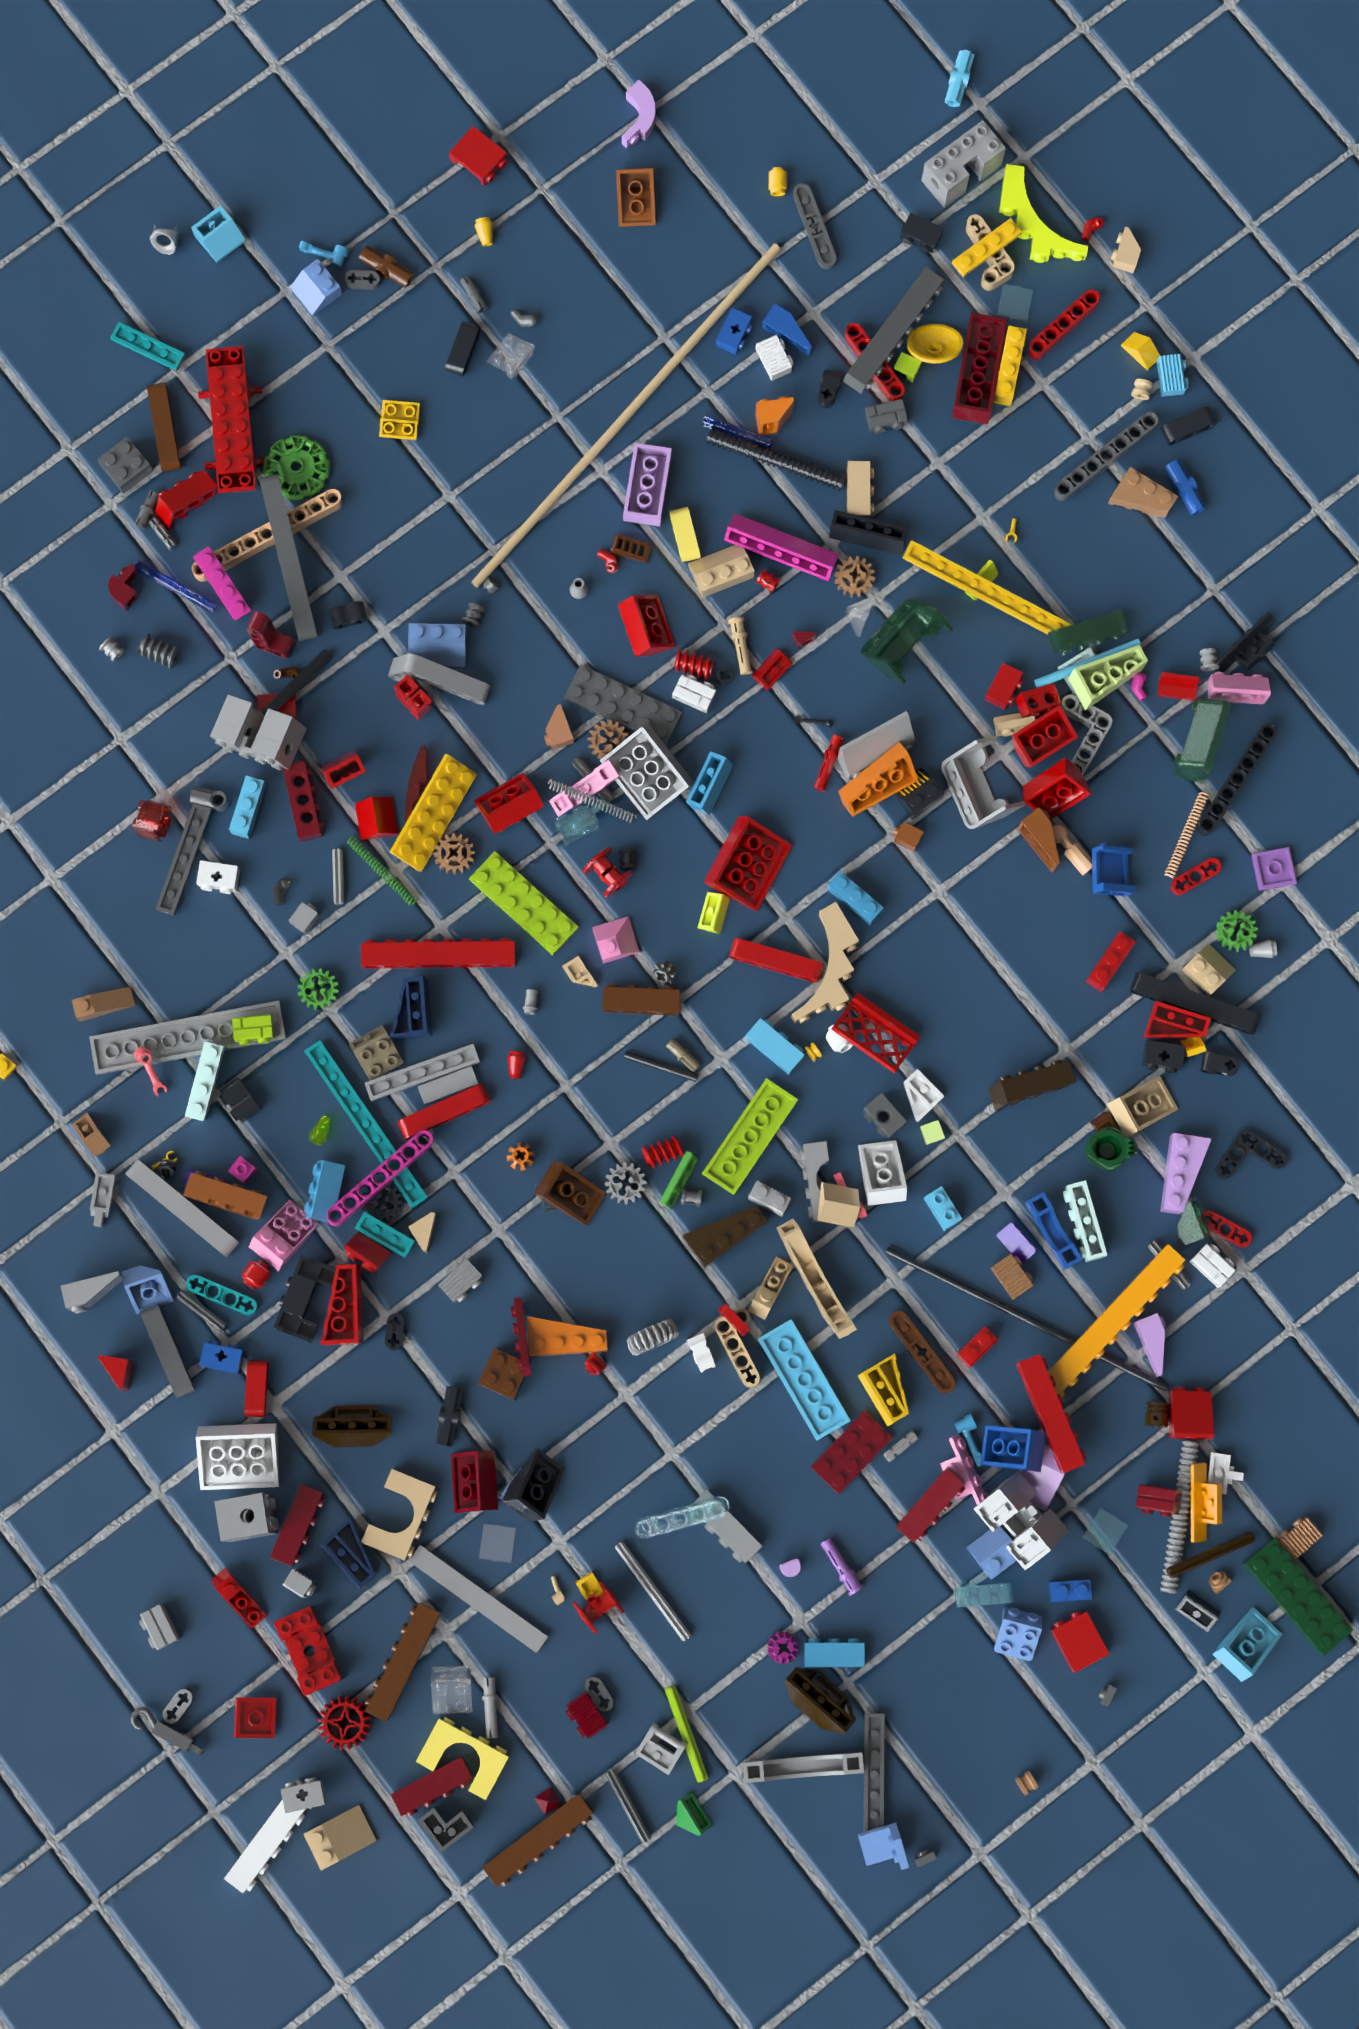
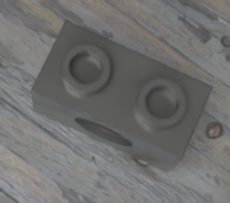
(879, 1105)

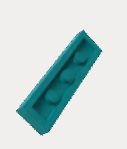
(147, 346)

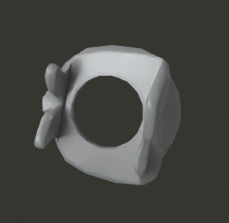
(173, 236)

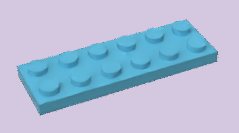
(803, 1380)

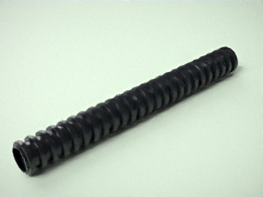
(776, 459)

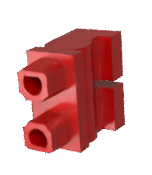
(415, 701)

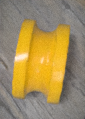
(813, 1052)

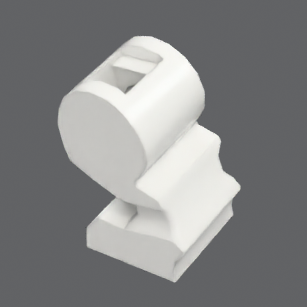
(701, 1352)

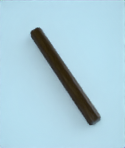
(1210, 1555)

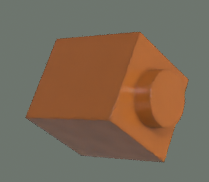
(907, 836)

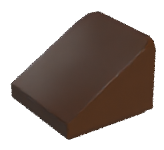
(1102, 1121)

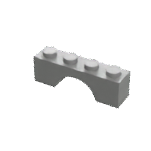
(815, 1157)

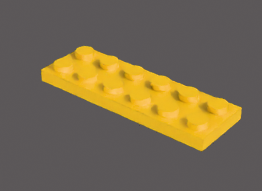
(433, 812)

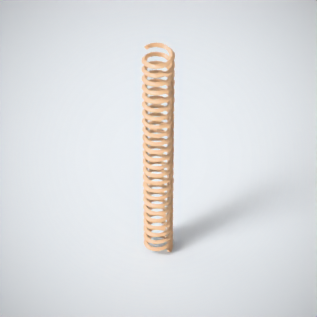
(1189, 831)

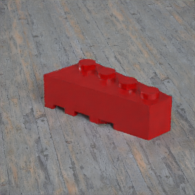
(344, 1313)

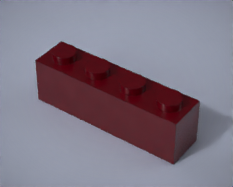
(930, 1504)
(297, 1524)
(431, 1786)

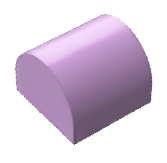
(790, 1568)

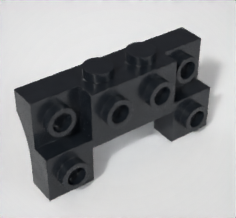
(299, 1295)

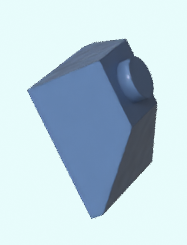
(146, 1287)

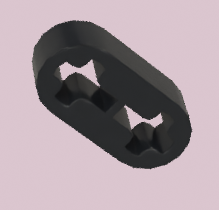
(399, 1333)

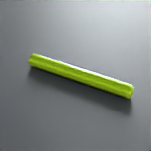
(686, 1734)

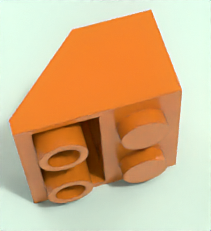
(773, 414)

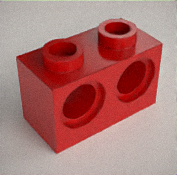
(1037, 699)

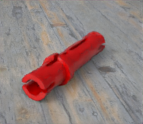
(831, 755)

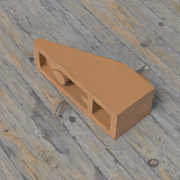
(102, 1003)

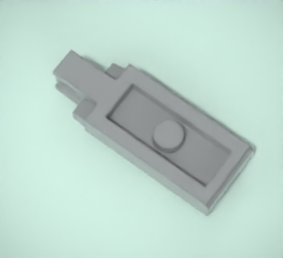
(102, 1197)

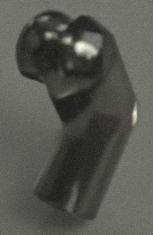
(279, 889)

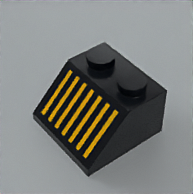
(920, 795)

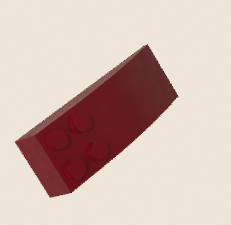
(979, 368)

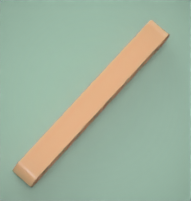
(263, 543)

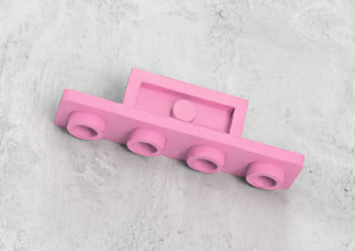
(964, 1466)

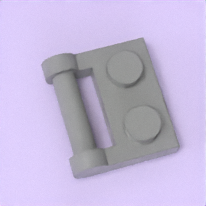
(658, 1754)

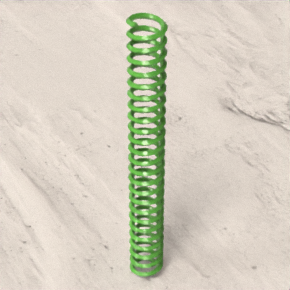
(381, 871)

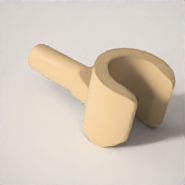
(558, 1597)

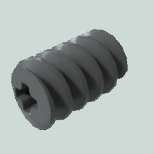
(158, 651)

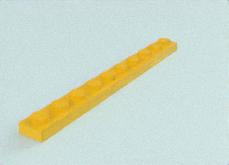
(982, 588)

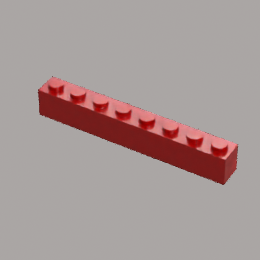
(438, 954)

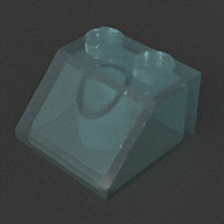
(576, 825)

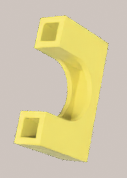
(491, 1759)

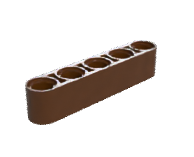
(163, 427)

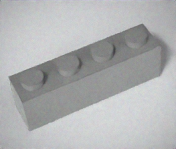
(730, 1532)

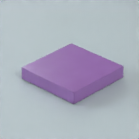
(1274, 868)

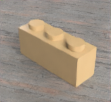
(859, 488)

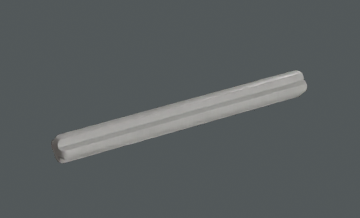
(652, 1590)

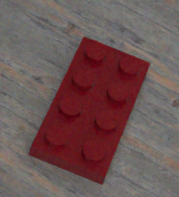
(851, 1452)

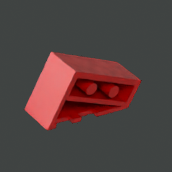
(183, 497)
(1174, 1022)

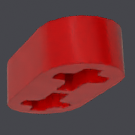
(733, 1319)

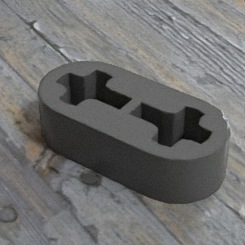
(362, 279)
(603, 1691)

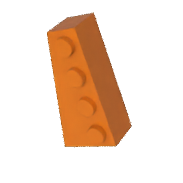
(879, 780)
(560, 1338)

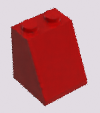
(1190, 1414)

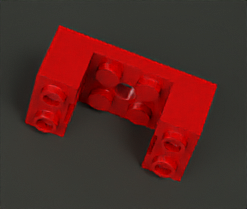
(302, 1630)

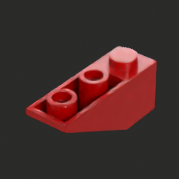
(238, 1597)

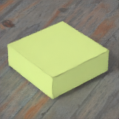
(932, 1132)

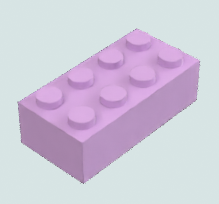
(647, 484)

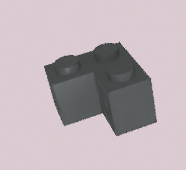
(444, 1832)

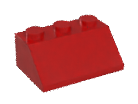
(646, 625)
(1043, 737)
(1056, 789)
(509, 803)

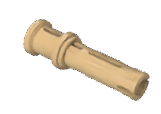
(740, 636)

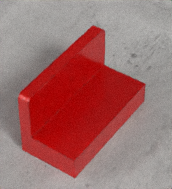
(1177, 686)

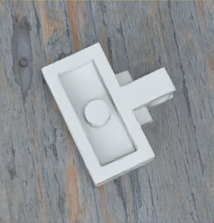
(1221, 1471)

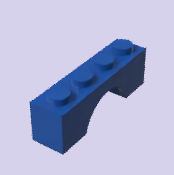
(1047, 1222)

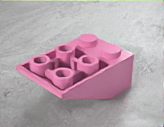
(283, 1235)

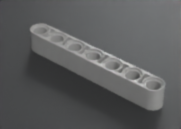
(182, 1208)

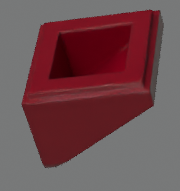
(803, 638)

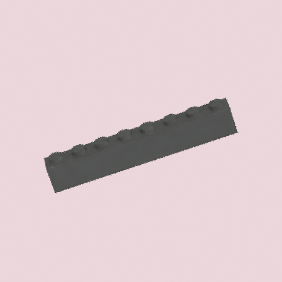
(893, 330)

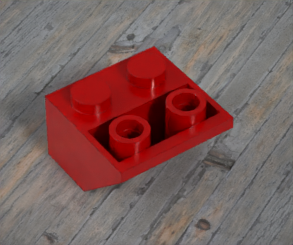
(367, 1251)

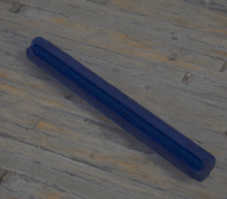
(175, 586)

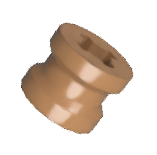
(1026, 1783)

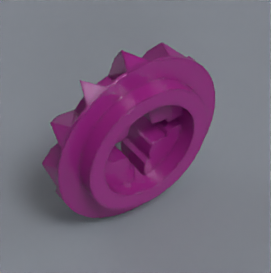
(773, 1648)

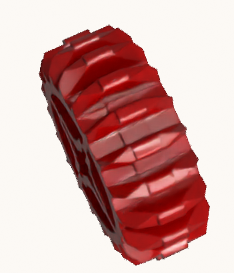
(343, 1732)

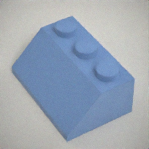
(439, 643)

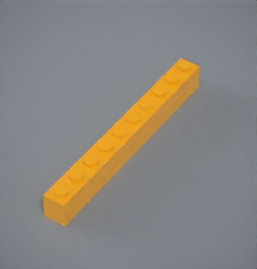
(1115, 1318)

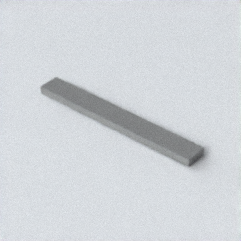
(478, 1598)

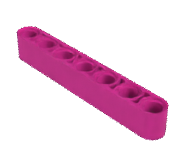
(375, 1186)

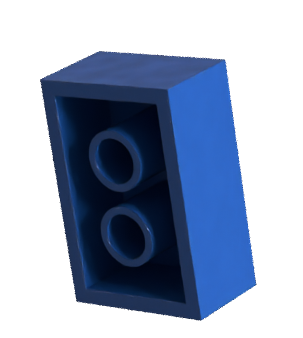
(1013, 1448)

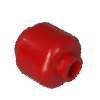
(256, 1274)

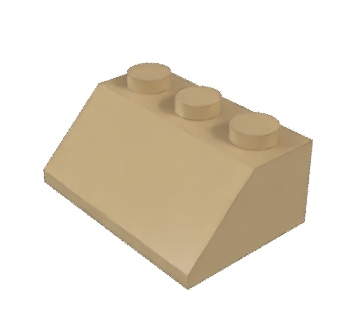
(721, 570)

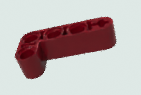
(266, 638)

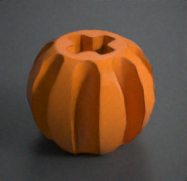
(523, 1150)

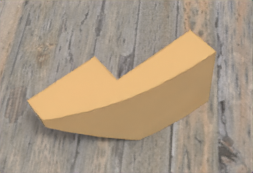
(578, 973)

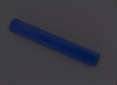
(750, 436)

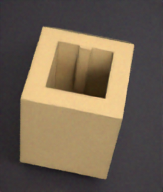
(1127, 253)

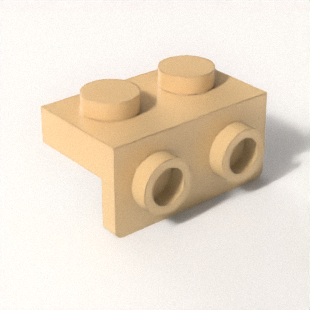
(1010, 724)

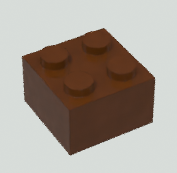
(502, 1375)

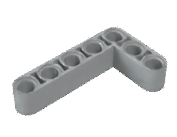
(439, 677)
(1092, 723)

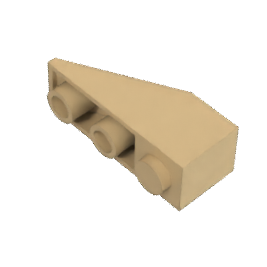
(770, 1288)

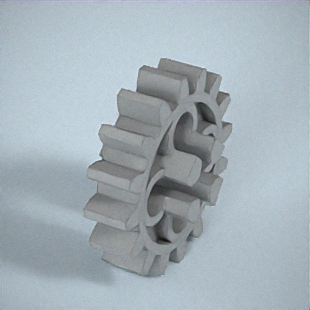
(635, 1179)

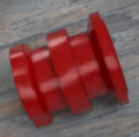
(768, 581)

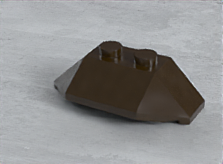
(352, 1426)
(820, 1700)

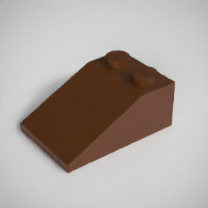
(570, 1192)

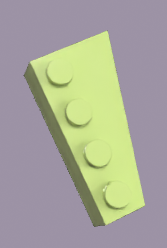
(1105, 675)

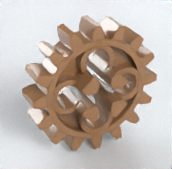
(608, 729)

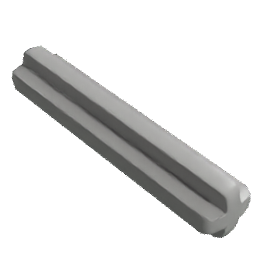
(338, 876)

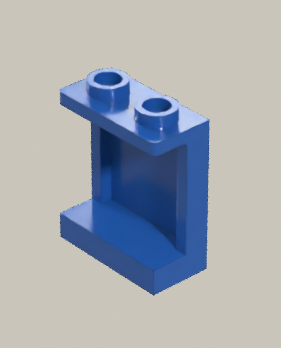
(1111, 870)

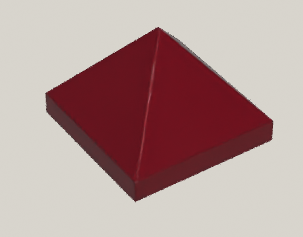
(547, 1800)

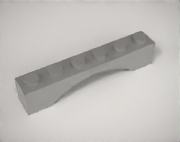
(803, 1767)

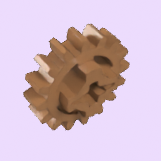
(862, 577)
(459, 848)

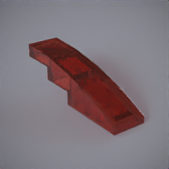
(417, 779)

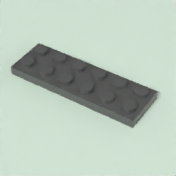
(621, 703)

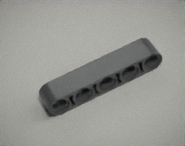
(167, 1351)

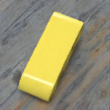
(684, 534)

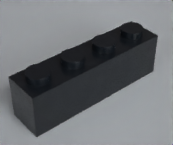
(868, 532)

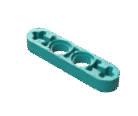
(221, 1296)

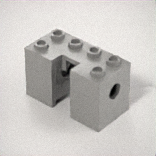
(946, 171)
(249, 732)
(234, 1517)
(1033, 1532)

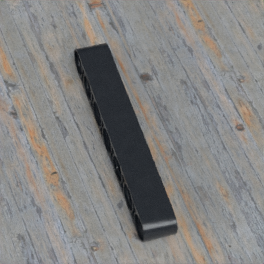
(1240, 771)
(1183, 998)

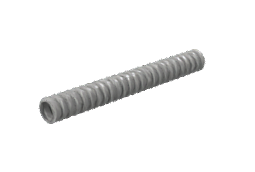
(1179, 1521)

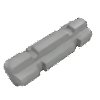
(900, 1446)

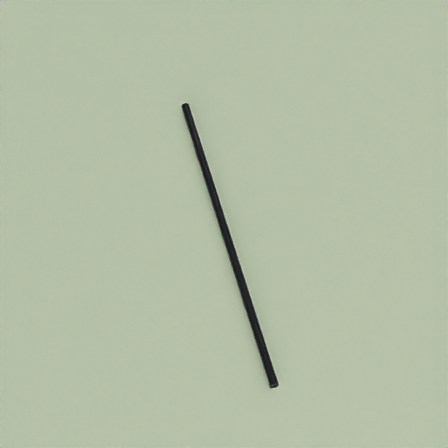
(1020, 1316)

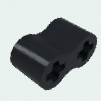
(348, 615)

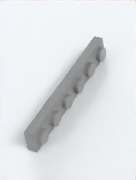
(422, 1072)

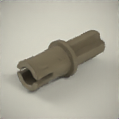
(683, 1055)

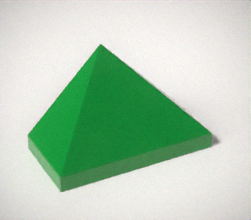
(691, 1815)

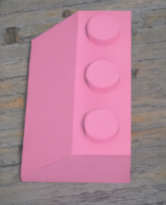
(1239, 688)

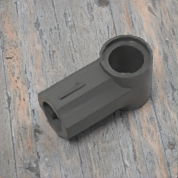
(208, 798)

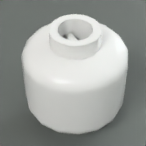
(837, 1042)

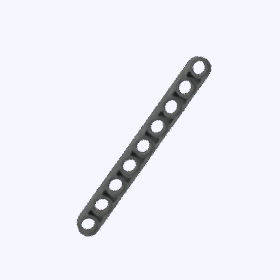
(288, 557)

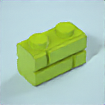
(253, 1028)

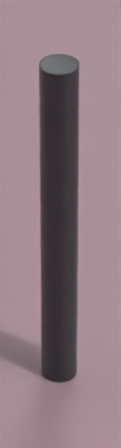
(661, 1066)

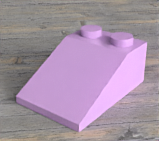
(1046, 1481)

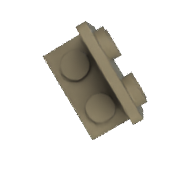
(376, 1053)

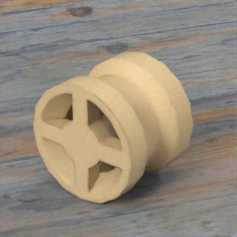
(1142, 389)

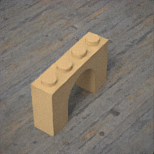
(401, 1543)

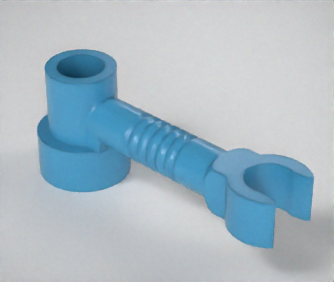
(337, 256)
(965, 1426)

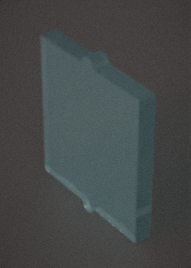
(1015, 302)
(1105, 1531)

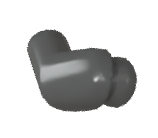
(524, 320)

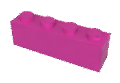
(221, 583)

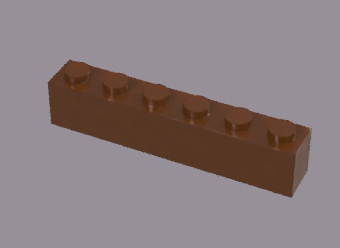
(402, 1662)
(537, 1840)

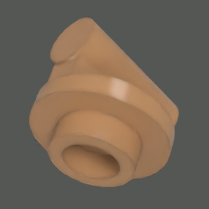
(1219, 1581)

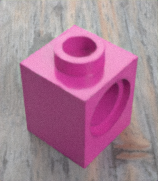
(242, 1170)

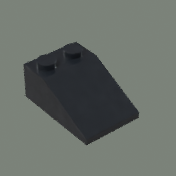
(534, 1486)

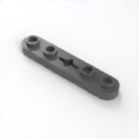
(808, 210)

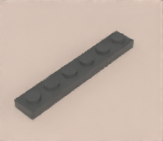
(183, 859)
(873, 1771)

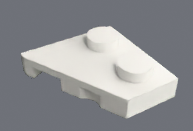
(921, 1094)

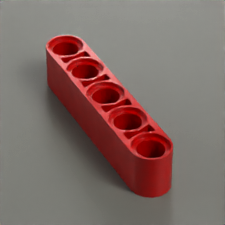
(1061, 332)
(886, 387)
(776, 960)
(444, 1111)

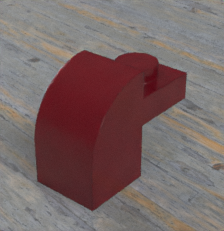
(120, 589)

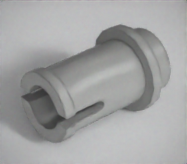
(530, 1002)

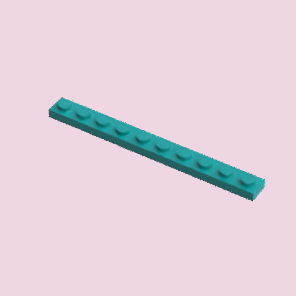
(363, 1120)

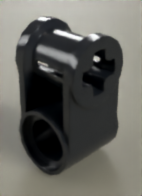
(828, 387)
(1215, 1064)

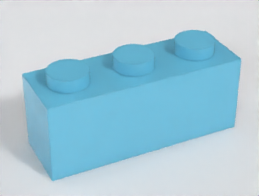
(247, 807)
(775, 1045)

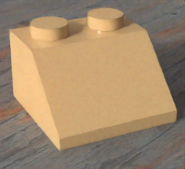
(1208, 970)

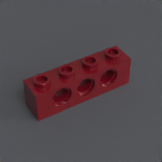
(304, 830)

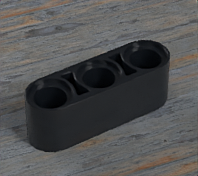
(462, 348)
(1188, 425)

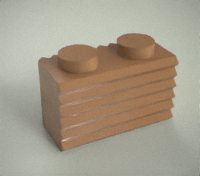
(1012, 1276)
(1300, 1537)

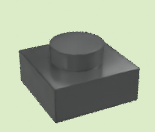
(1106, 1694)
(924, 1857)

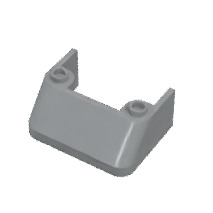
(970, 786)

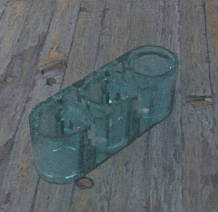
(983, 1595)

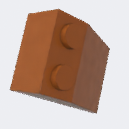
(636, 196)
(1039, 834)

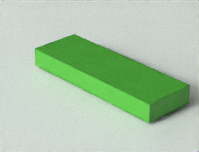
(679, 1180)

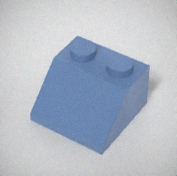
(315, 287)
(991, 1552)

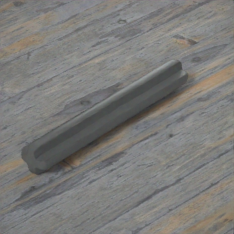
(628, 1805)

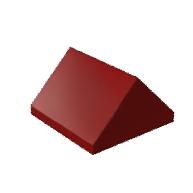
(376, 818)
(119, 1370)

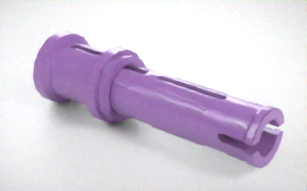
(846, 1574)

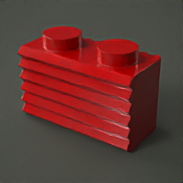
(977, 1347)

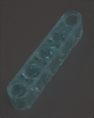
(675, 1522)

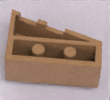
(1143, 494)

